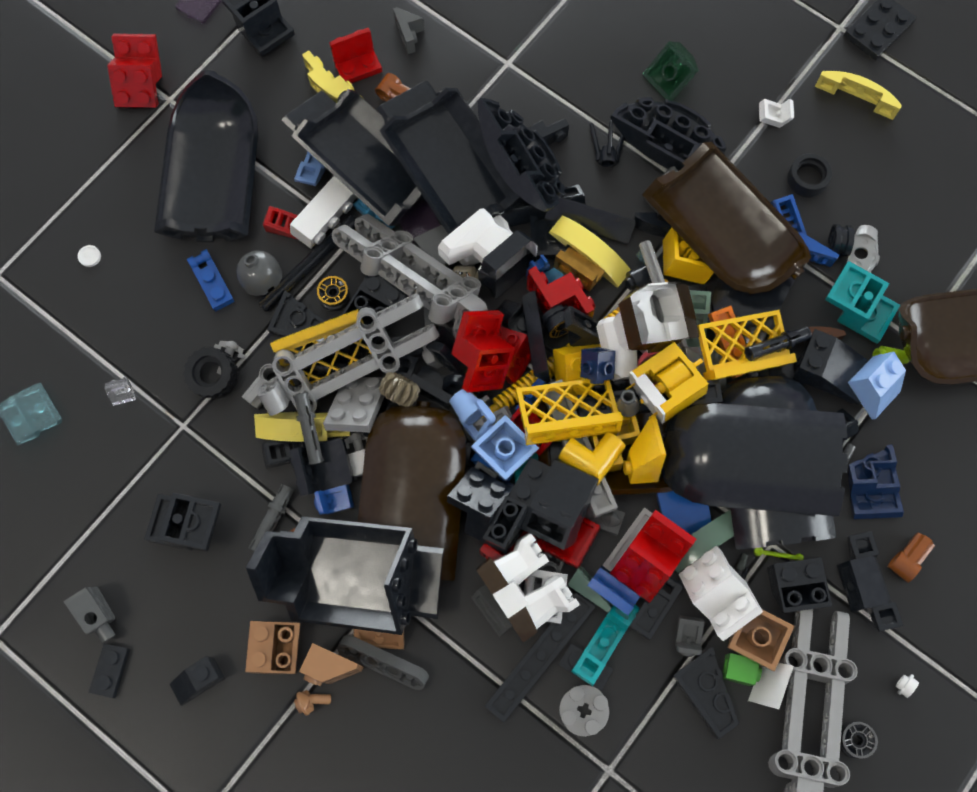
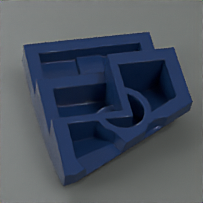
(875, 486)

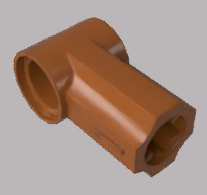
(390, 87)
(909, 560)

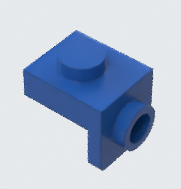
(333, 500)

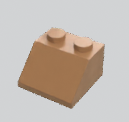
(762, 639)
(327, 667)

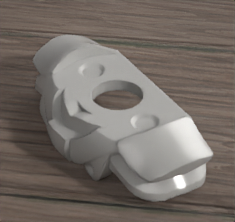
(866, 239)

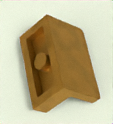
(580, 266)

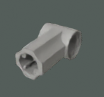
(251, 394)

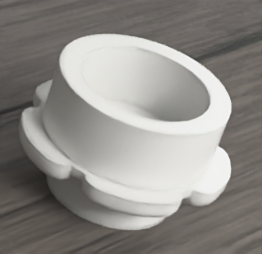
(907, 685)

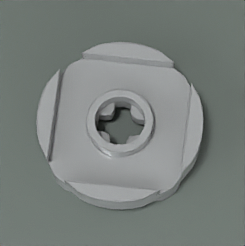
(596, 702)

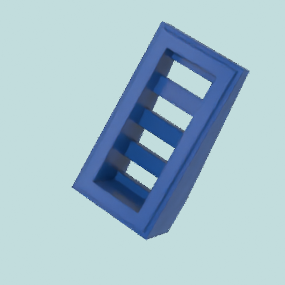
(792, 209)
(819, 253)

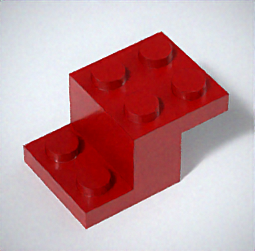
(135, 70)
(561, 291)
(482, 350)
(653, 556)

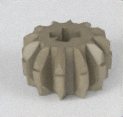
(399, 389)

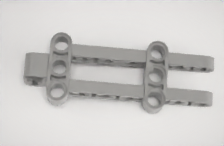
(410, 269)
(278, 391)
(832, 705)

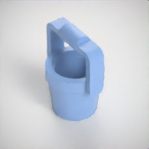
(470, 410)

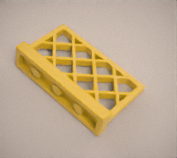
(315, 333)
(742, 366)
(568, 428)

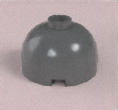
(258, 272)

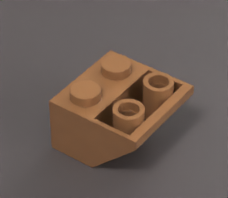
(272, 647)

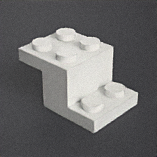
(720, 593)

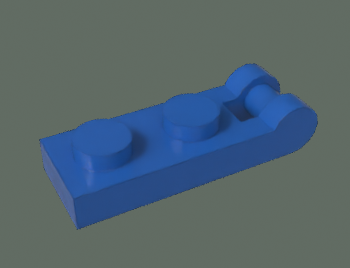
(211, 281)

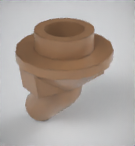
(305, 701)

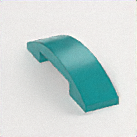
(603, 644)

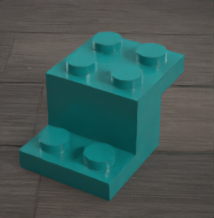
(862, 302)

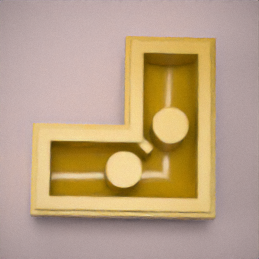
(593, 462)

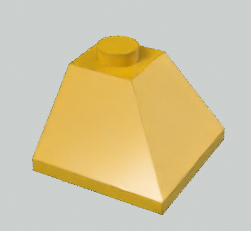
(646, 455)

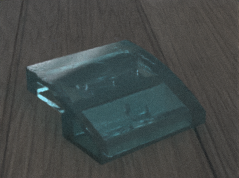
(29, 413)

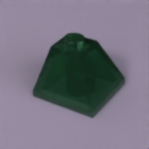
(671, 70)

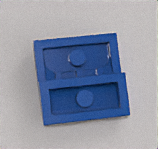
(684, 513)
(613, 590)

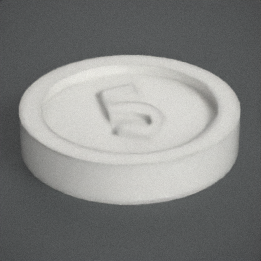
(89, 256)

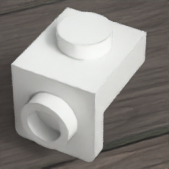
(775, 113)

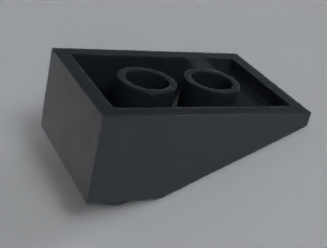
(829, 365)

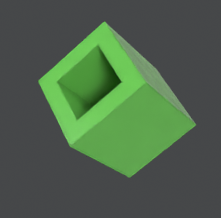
(741, 670)

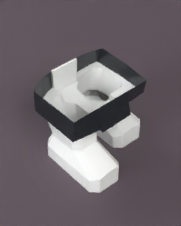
(490, 241)

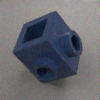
(597, 364)

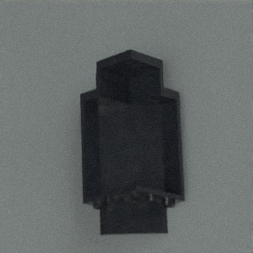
(348, 574)

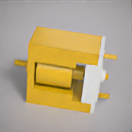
(675, 378)

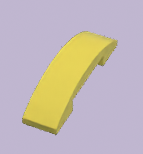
(860, 87)
(592, 248)

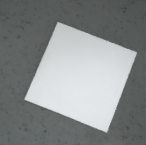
(772, 686)

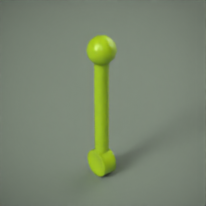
(759, 551)

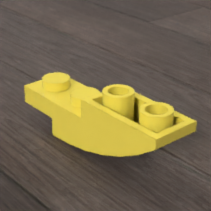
(324, 80)
(287, 428)

